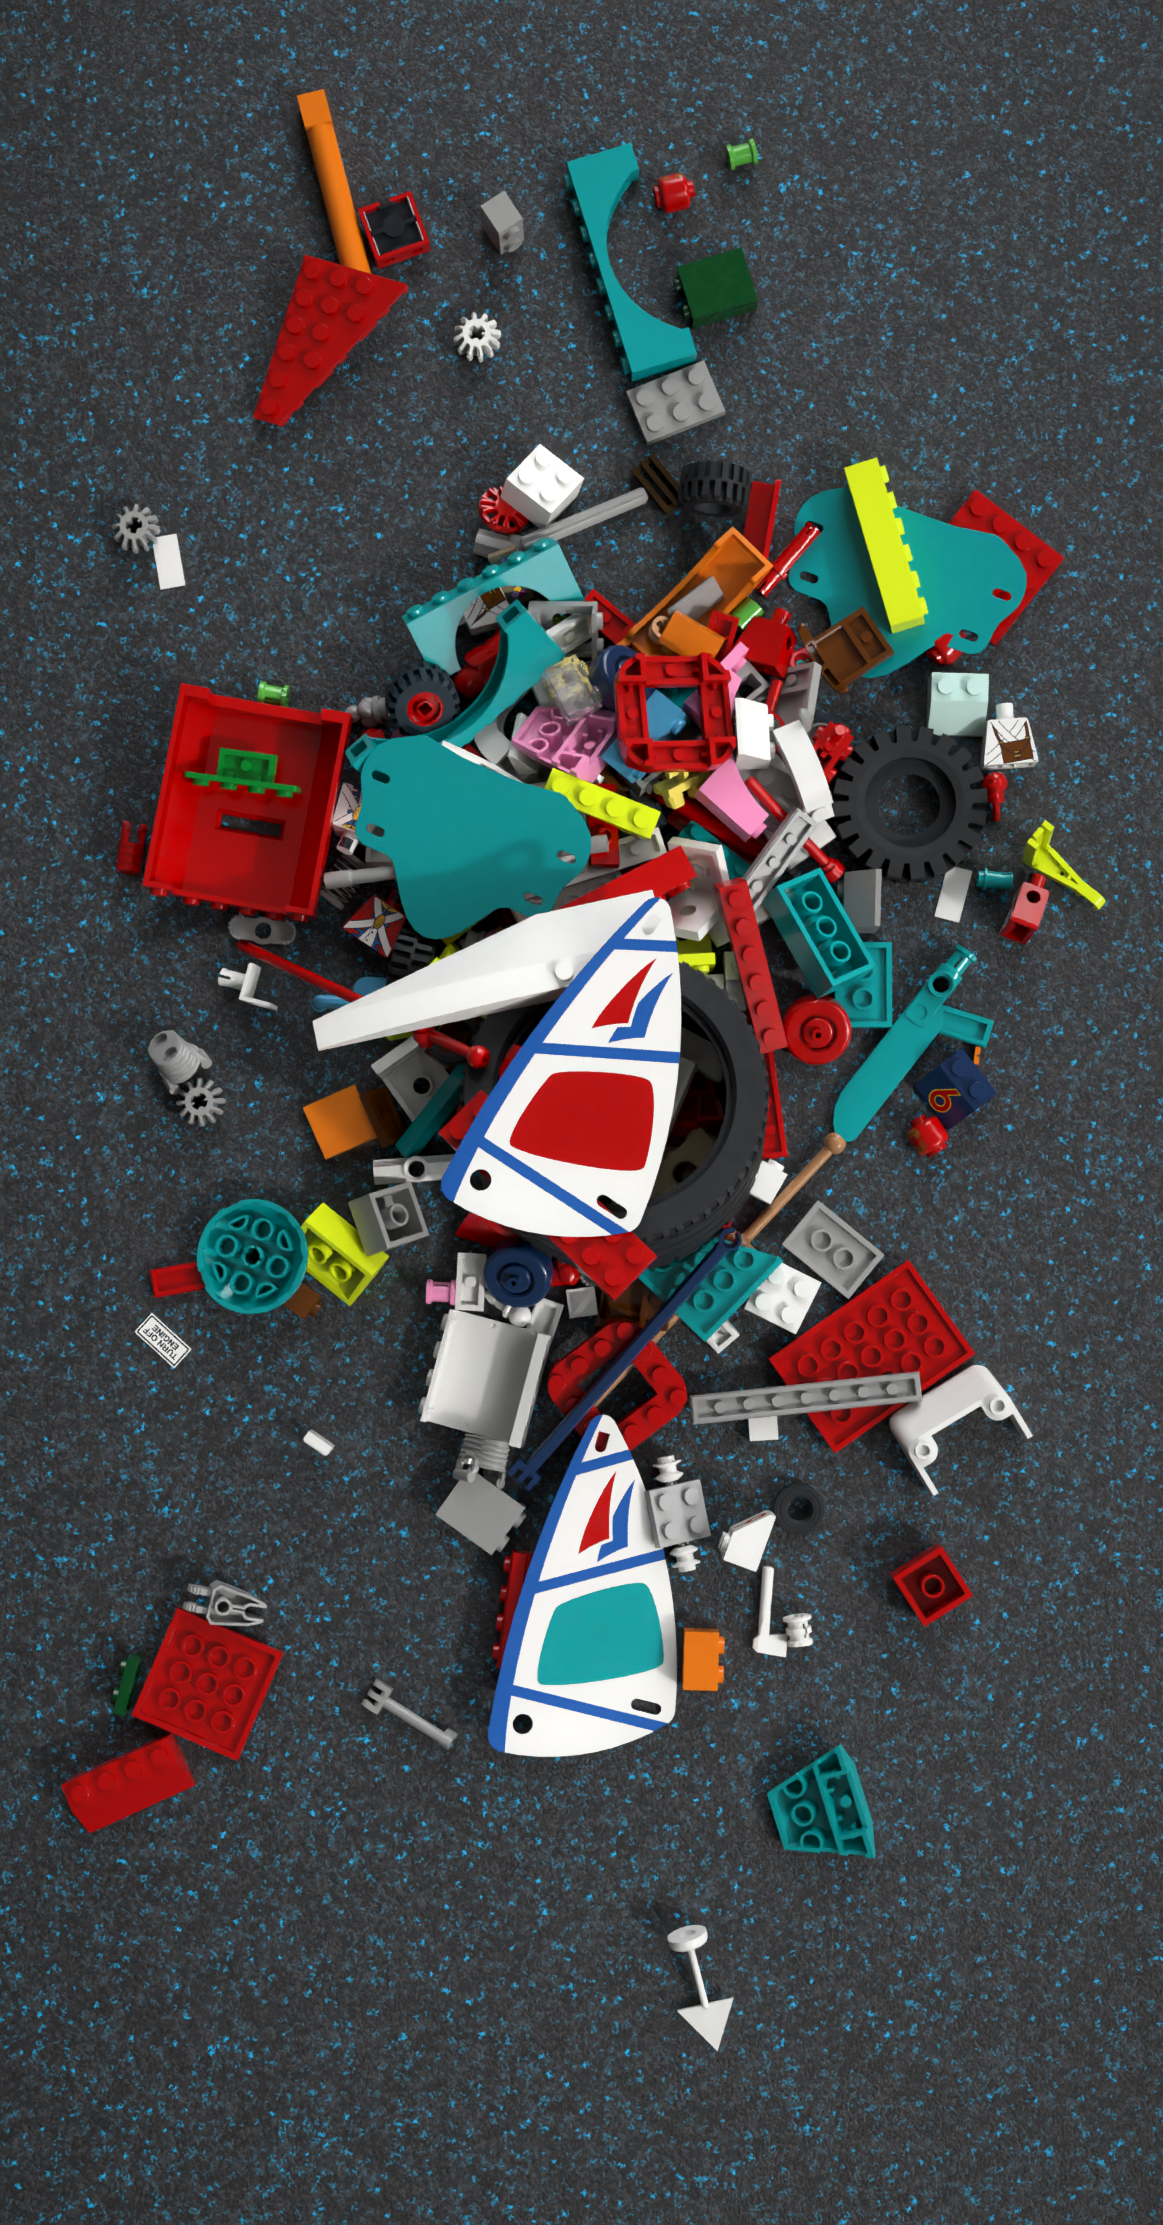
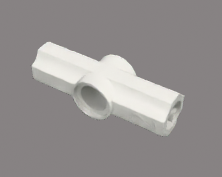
(397, 1169)

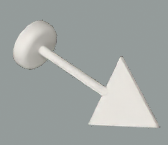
(707, 2017)

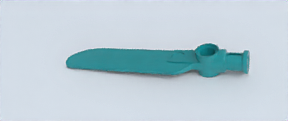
(897, 1050)

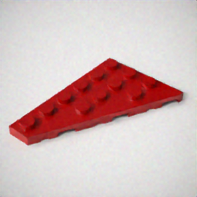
(323, 322)

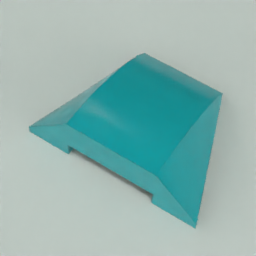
(824, 1808)

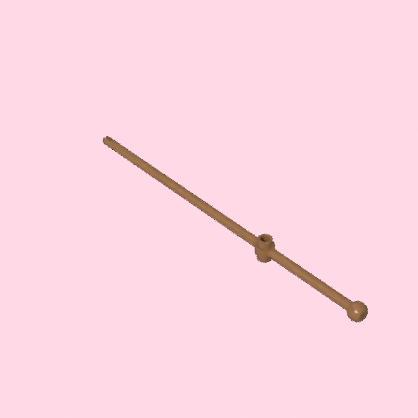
(833, 1144)

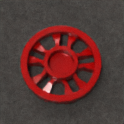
(501, 511)

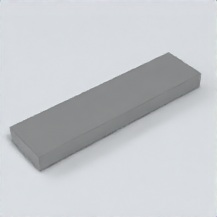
(778, 854)

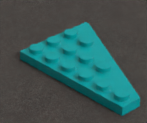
(720, 1292)

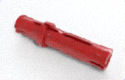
(787, 559)

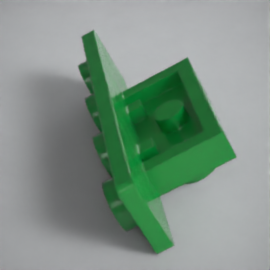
(245, 769)

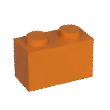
(689, 637)
(701, 1659)

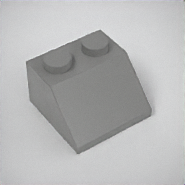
(861, 898)

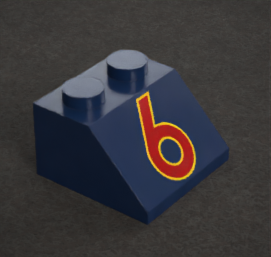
(955, 1089)

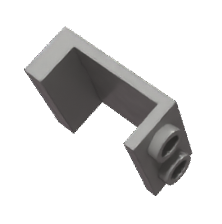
(482, 1513)

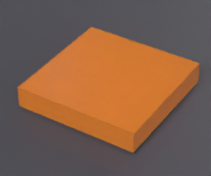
(339, 1122)

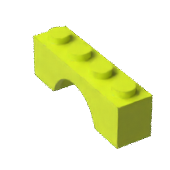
(605, 805)

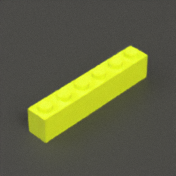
(885, 545)

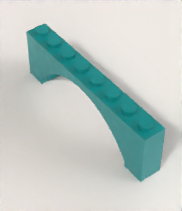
(646, 342)
(520, 661)

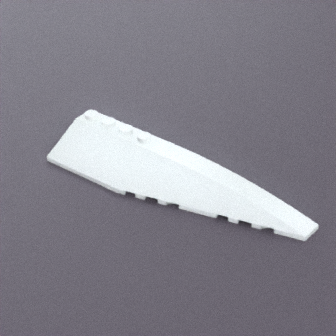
(498, 974)

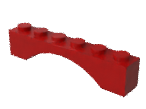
(747, 947)

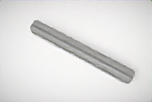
(587, 518)

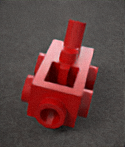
(831, 745)

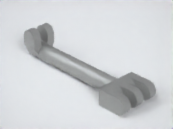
(383, 1700)

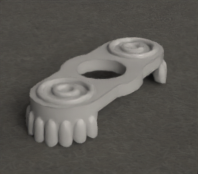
(244, 929)

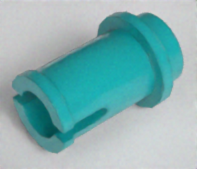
(993, 879)

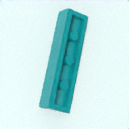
(432, 1115)

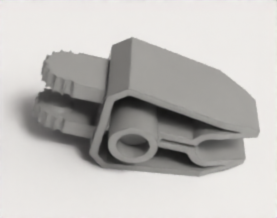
(225, 1604)

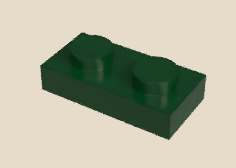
(129, 1672)

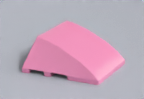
(571, 748)

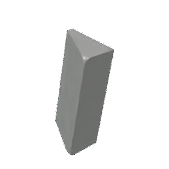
(699, 600)

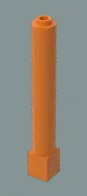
(333, 180)

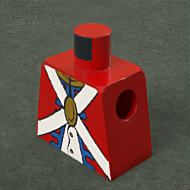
(1026, 910)
(378, 923)

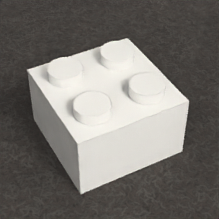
(541, 487)
(783, 1298)

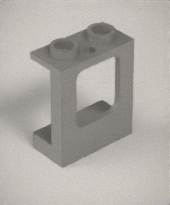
(545, 610)

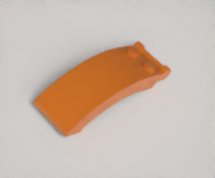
(735, 567)

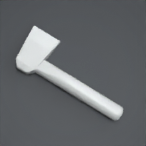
(764, 1643)

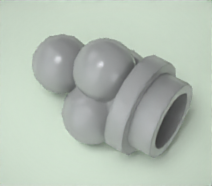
(370, 711)

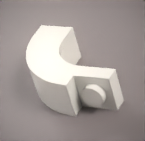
(492, 740)
(804, 770)

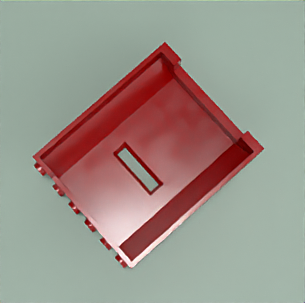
(235, 867)

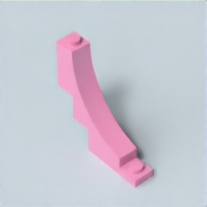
(724, 790)

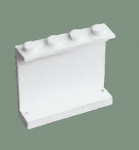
(485, 1377)

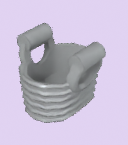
(176, 1059)
(482, 1453)

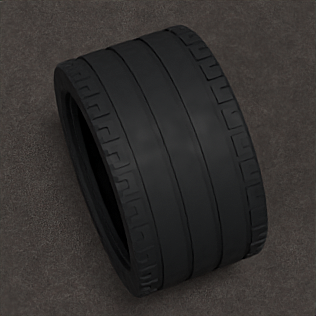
(713, 1194)

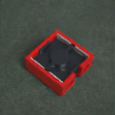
(394, 230)

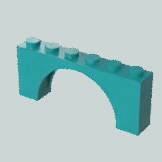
(436, 622)

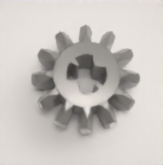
(129, 521)
(199, 1092)

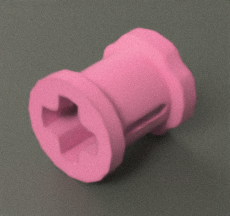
(440, 1292)

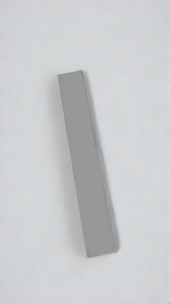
(805, 1398)

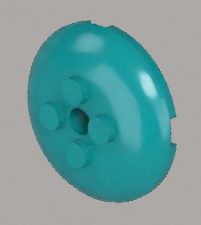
(227, 1251)

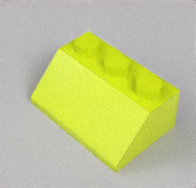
(338, 1255)

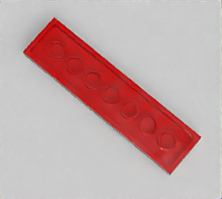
(608, 1261)

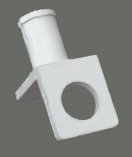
(246, 983)

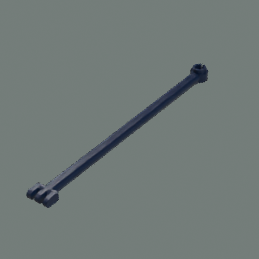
(623, 1360)

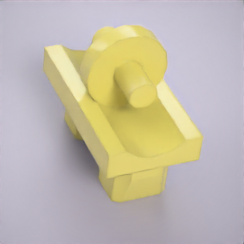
(678, 782)

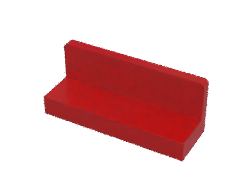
(761, 515)

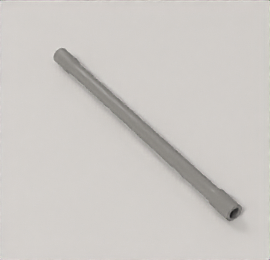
(348, 877)

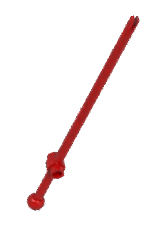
(476, 1056)

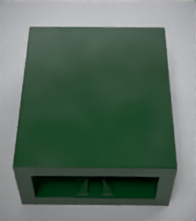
(715, 288)

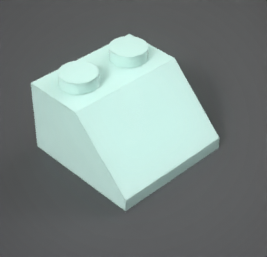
(957, 703)

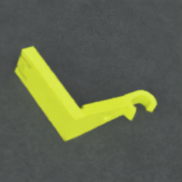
(1046, 861)

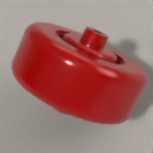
(816, 1029)

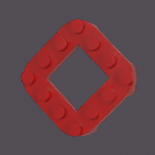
(673, 672)
(651, 1362)

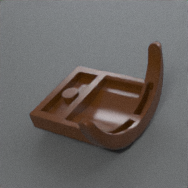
(847, 649)
(634, 1303)

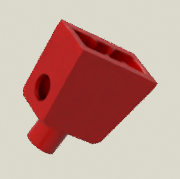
(769, 643)

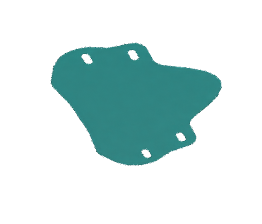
(953, 566)
(466, 835)

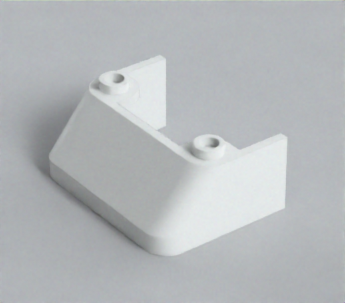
(942, 1406)

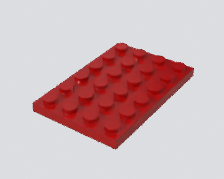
(879, 1332)

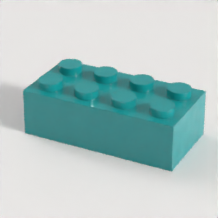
(818, 933)

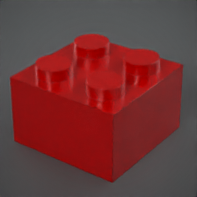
(931, 1584)

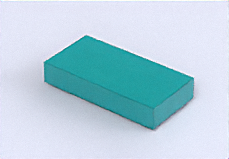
(966, 1027)

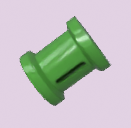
(741, 154)
(273, 694)

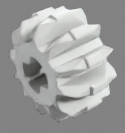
(477, 327)

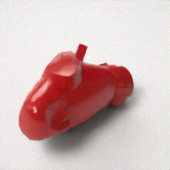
(478, 668)

